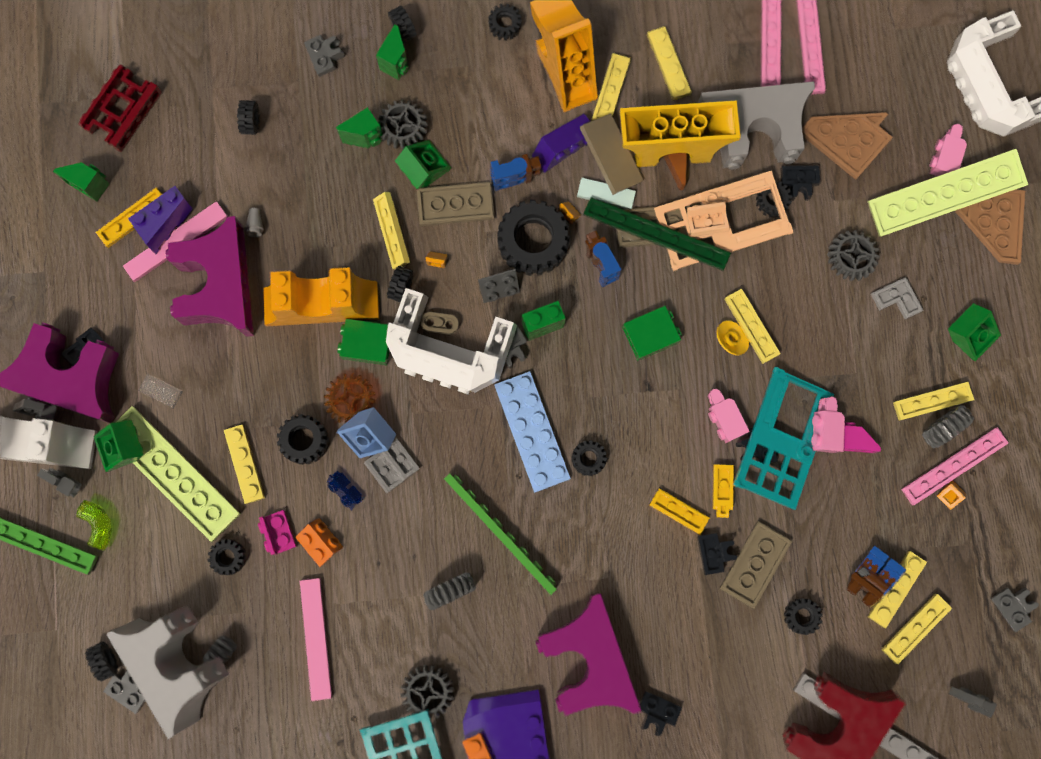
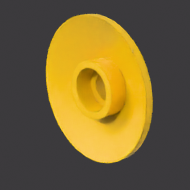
(732, 338)

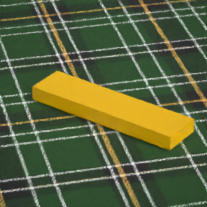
(121, 226)

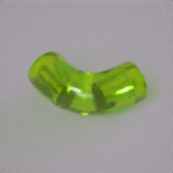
(99, 523)

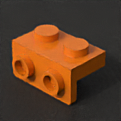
(319, 542)

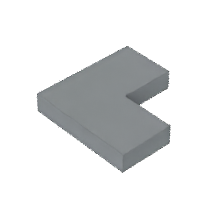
(901, 294)

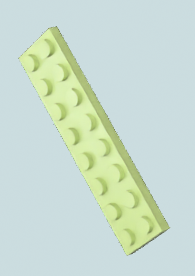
(947, 192)
(180, 480)

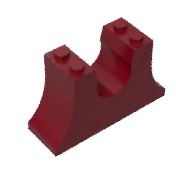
(861, 724)

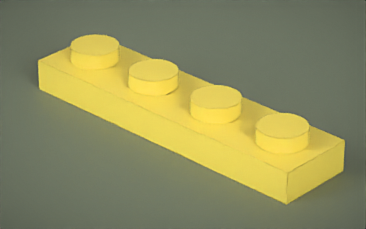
(669, 63)
(611, 86)
(391, 230)
(752, 326)
(933, 401)
(244, 464)
(885, 610)
(916, 629)

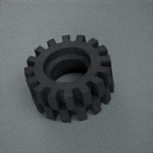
(501, 12)
(400, 18)
(248, 117)
(771, 209)
(400, 280)
(577, 458)
(238, 560)
(815, 616)
(101, 661)

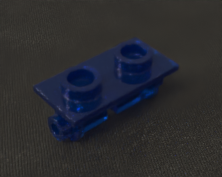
(338, 484)

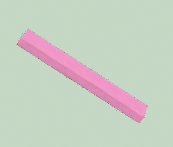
(771, 43)
(811, 44)
(190, 230)
(954, 466)
(315, 639)

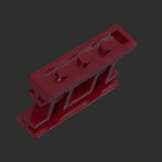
(130, 118)

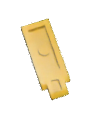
(723, 489)

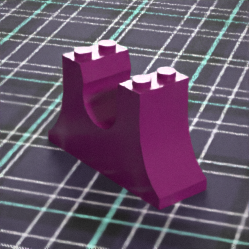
(227, 289)
(79, 389)
(606, 674)

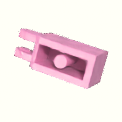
(949, 152)
(726, 416)
(828, 427)

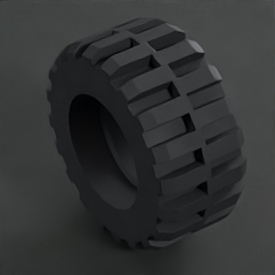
(538, 214)

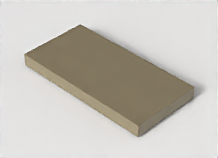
(613, 160)
(455, 204)
(628, 240)
(755, 565)

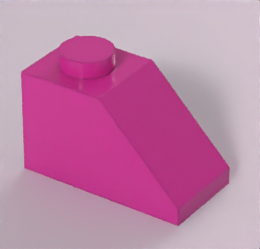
(858, 440)

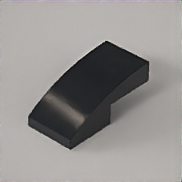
(72, 353)

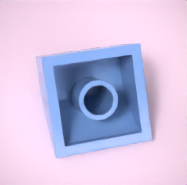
(367, 433)

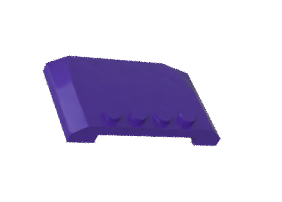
(509, 725)

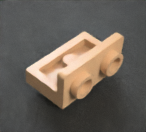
(707, 219)

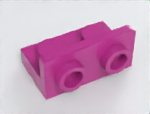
(277, 533)

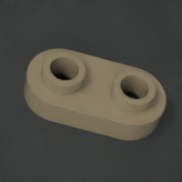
(440, 321)

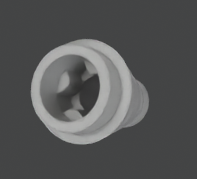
(254, 223)

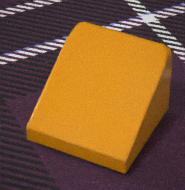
(569, 212)
(436, 259)
(951, 495)

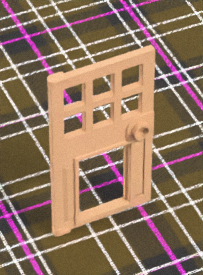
(727, 240)

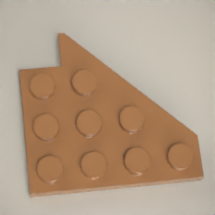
(848, 139)
(998, 224)

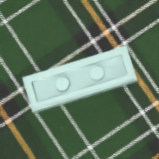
(601, 192)

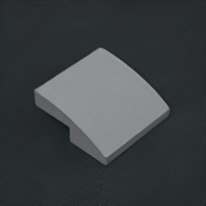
(391, 466)

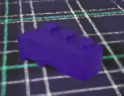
(561, 143)
(160, 218)

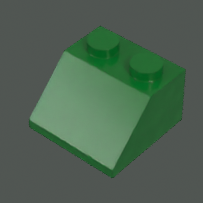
(392, 55)
(360, 130)
(422, 164)
(84, 179)
(974, 331)
(118, 445)

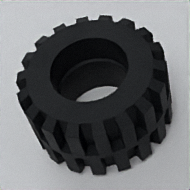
(287, 434)

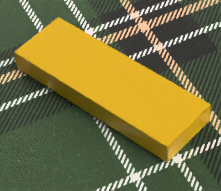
(679, 511)

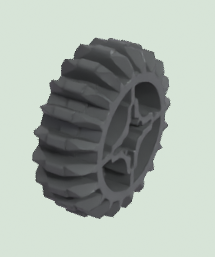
(389, 118)
(855, 241)
(948, 426)
(449, 591)
(436, 693)

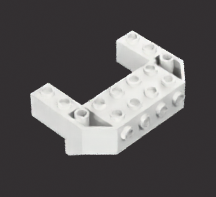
(981, 83)
(442, 360)

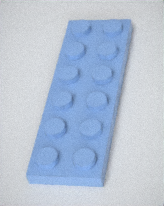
(532, 432)

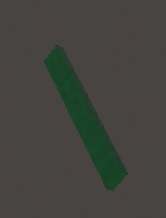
(657, 234)

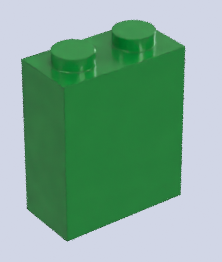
(543, 320)
(652, 333)
(364, 342)

